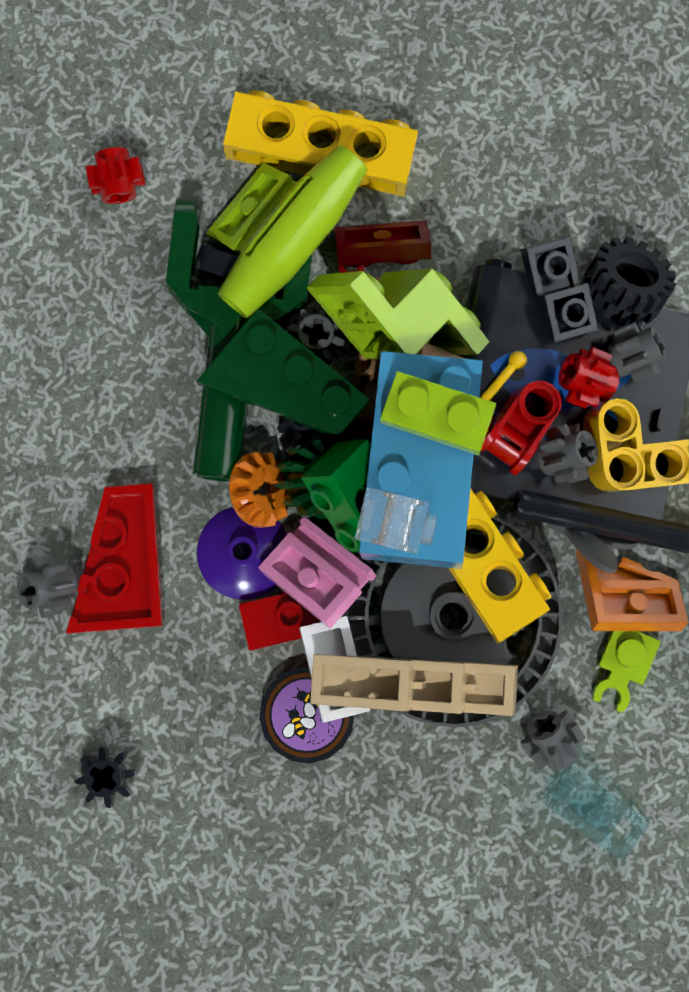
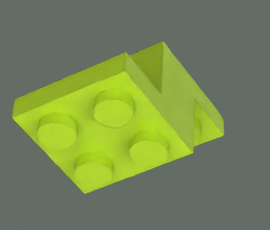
(398, 312)

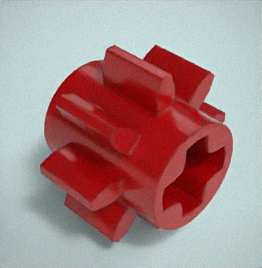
(115, 175)
(588, 377)

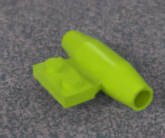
(280, 224)

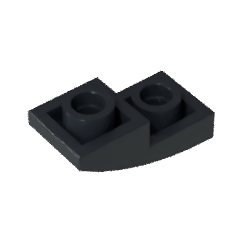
(557, 291)

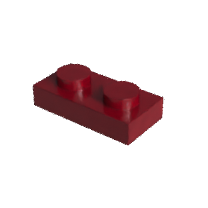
(382, 243)

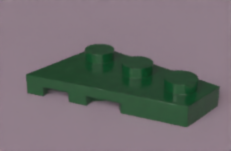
(283, 376)

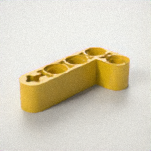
(628, 447)

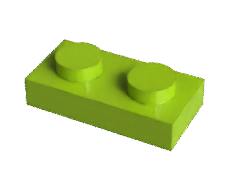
(438, 413)

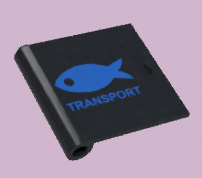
(512, 323)

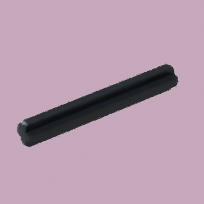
(602, 521)

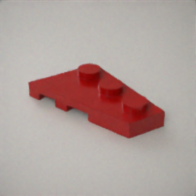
(122, 566)

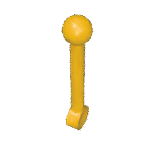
(516, 360)

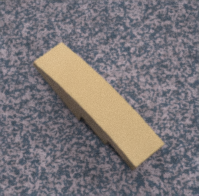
(414, 684)

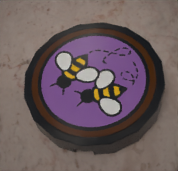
(295, 725)

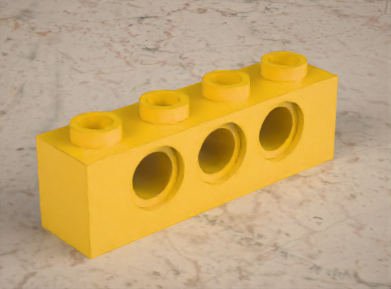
(294, 153)
(526, 602)

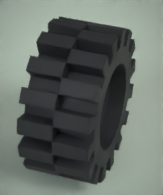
(635, 263)

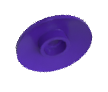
(217, 561)

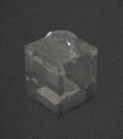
(395, 521)

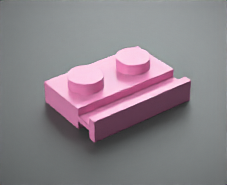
(317, 572)

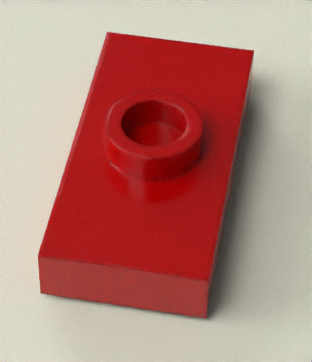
(274, 620)

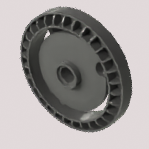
(415, 632)

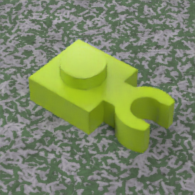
(627, 659)

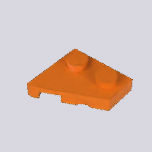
(631, 598)

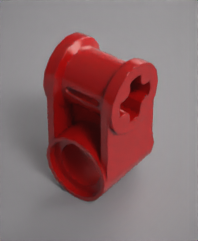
(515, 432)

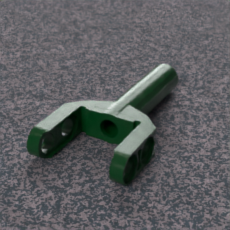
(220, 415)

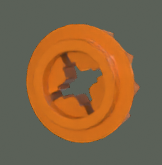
(246, 476)

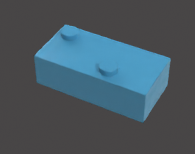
(423, 467)

